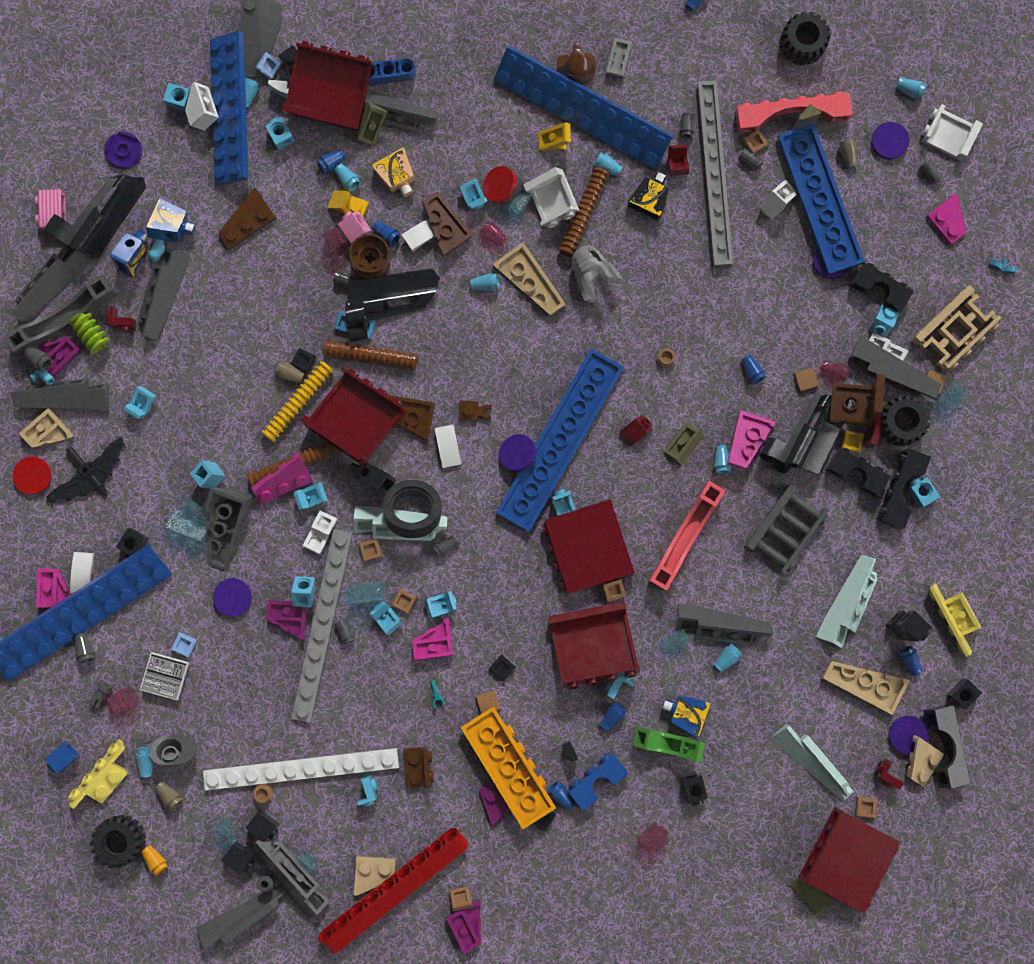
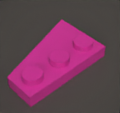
(747, 438)
(286, 479)

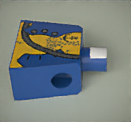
(168, 222)
(129, 252)
(687, 713)

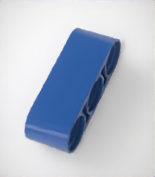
(398, 74)

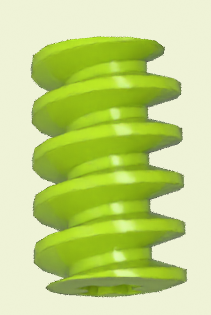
(88, 332)

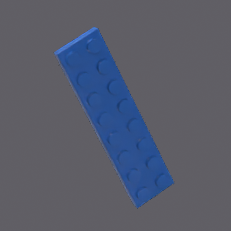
(229, 99)
(820, 199)

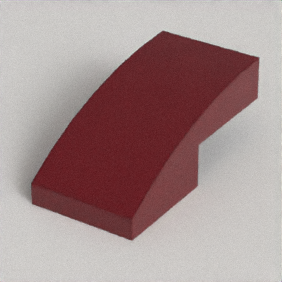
(872, 435)

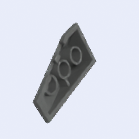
(260, 27)
(225, 519)

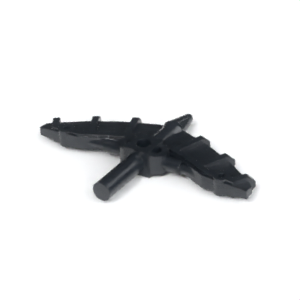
(89, 475)

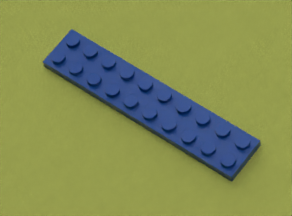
(582, 107)
(560, 439)
(81, 611)

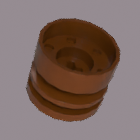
(369, 247)

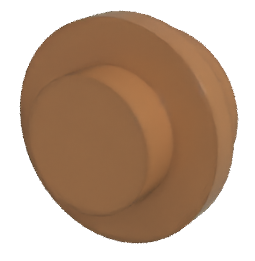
(666, 357)
(262, 793)

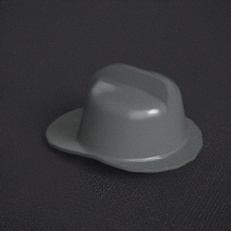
(173, 750)

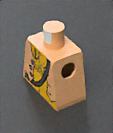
(395, 172)

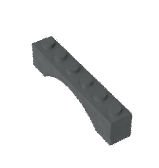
(85, 301)

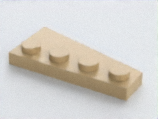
(529, 277)
(873, 687)

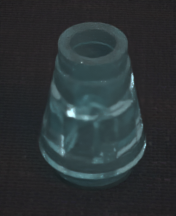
(518, 204)
(675, 641)

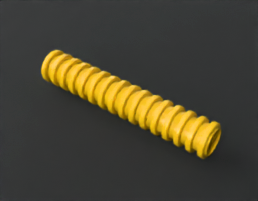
(297, 401)

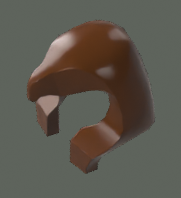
(577, 66)

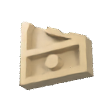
(45, 430)
(923, 761)
(372, 872)

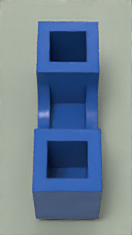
(608, 768)

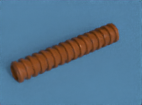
(585, 207)
(370, 354)
(308, 457)

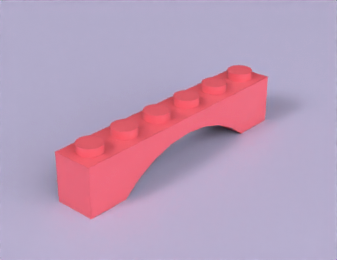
(832, 108)
(686, 535)

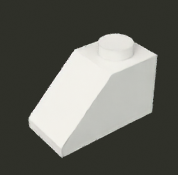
(200, 107)
(778, 199)

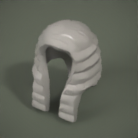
(589, 267)

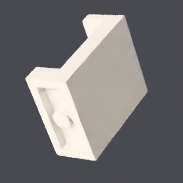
(950, 133)
(552, 197)

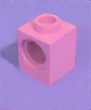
(353, 225)

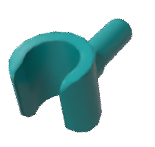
(436, 694)

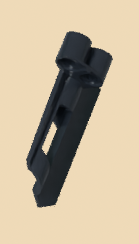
(93, 229)
(369, 298)
(806, 446)

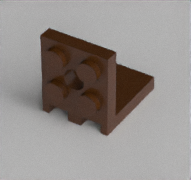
(867, 399)

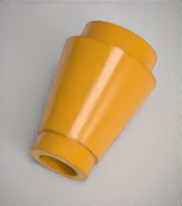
(154, 861)

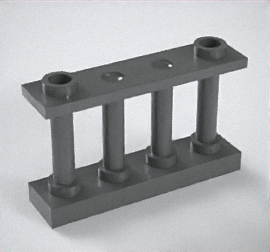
(778, 511)

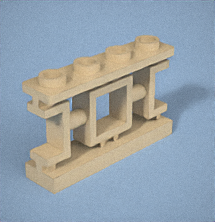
(946, 318)

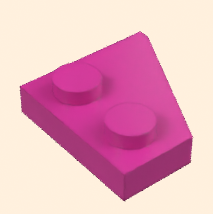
(949, 219)
(50, 588)
(434, 643)

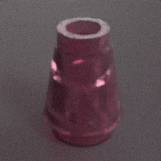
(493, 233)
(835, 369)

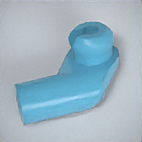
(156, 250)
(40, 375)

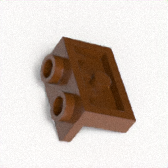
(417, 767)

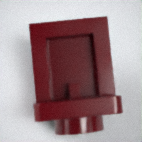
(678, 160)
(122, 323)
(636, 430)
(889, 781)

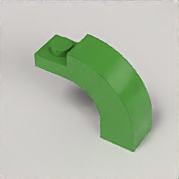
(668, 743)

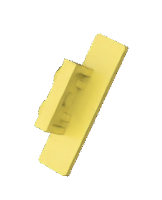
(958, 615)
(102, 779)

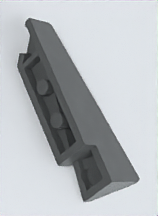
(240, 918)

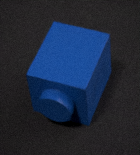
(61, 758)

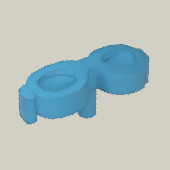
(1002, 266)

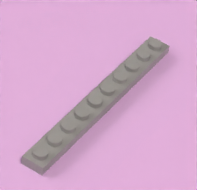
(715, 173)
(322, 626)

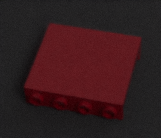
(328, 86)
(355, 417)
(588, 546)
(594, 645)
(849, 860)

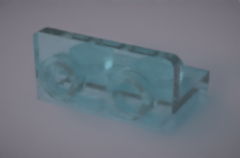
(186, 529)
(366, 592)

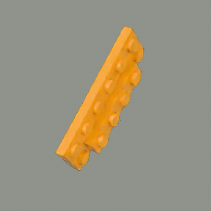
(509, 767)

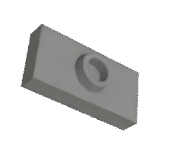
(618, 58)

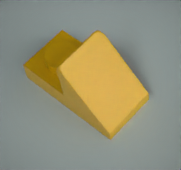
(554, 137)
(343, 202)

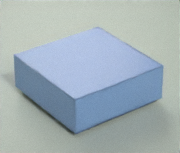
(268, 65)
(184, 645)

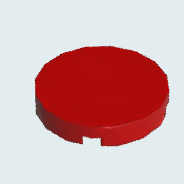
(499, 184)
(32, 475)

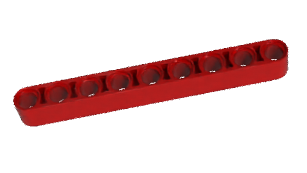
(393, 890)

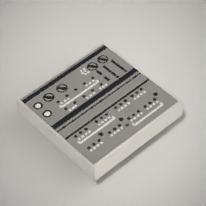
(164, 676)

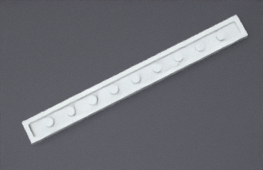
(301, 769)

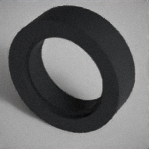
(412, 488)

